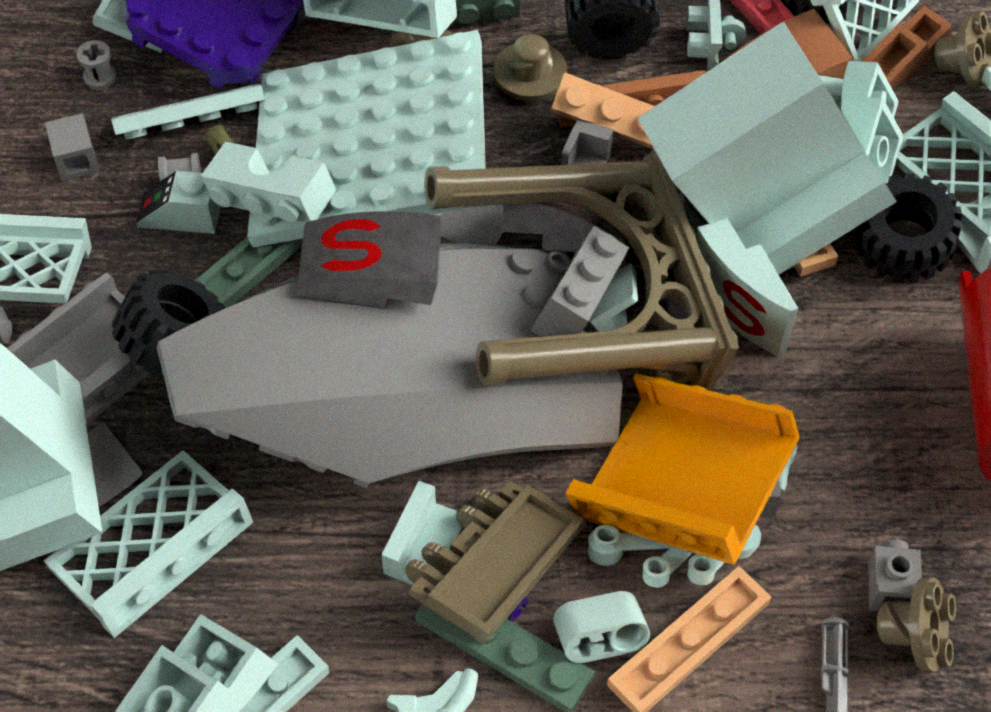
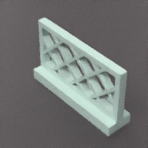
(868, 38)
(972, 133)
(38, 240)
(169, 558)

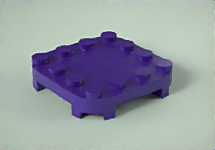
(216, 36)

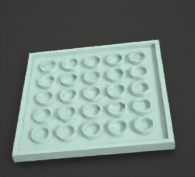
(375, 125)

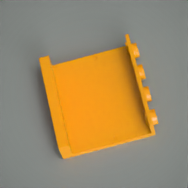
(690, 468)

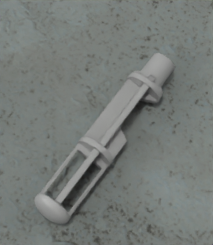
(833, 673)

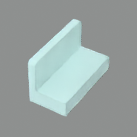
(618, 296)
(419, 524)

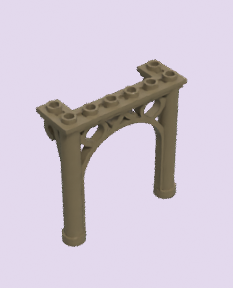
(637, 203)

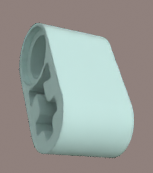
(601, 627)

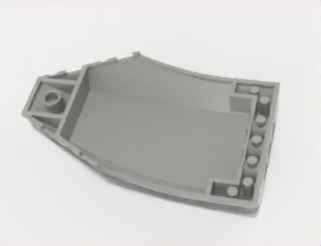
(389, 384)

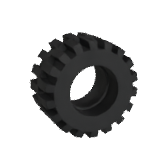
(611, 26)
(912, 256)
(157, 308)

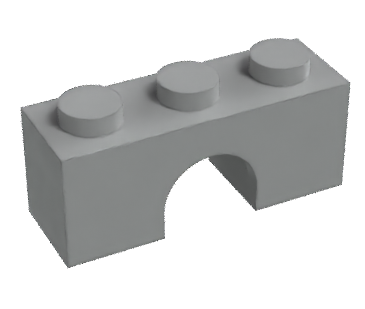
(581, 285)

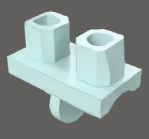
(717, 32)

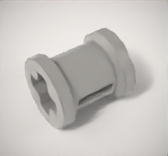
(96, 65)
(189, 164)

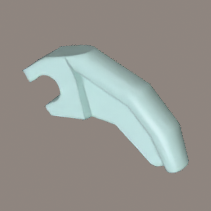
(452, 696)

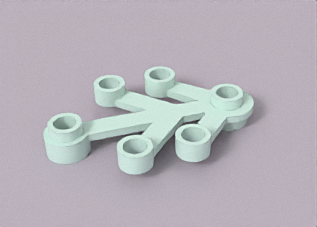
(607, 549)

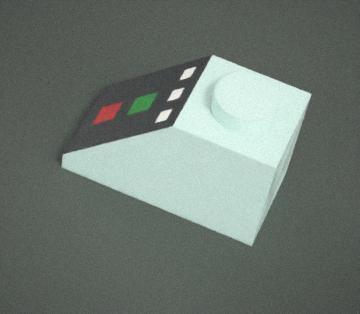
(179, 204)

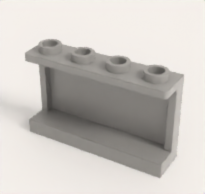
(83, 343)

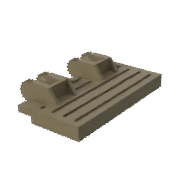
(495, 558)

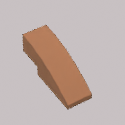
(909, 46)

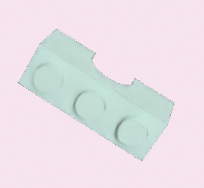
(293, 192)

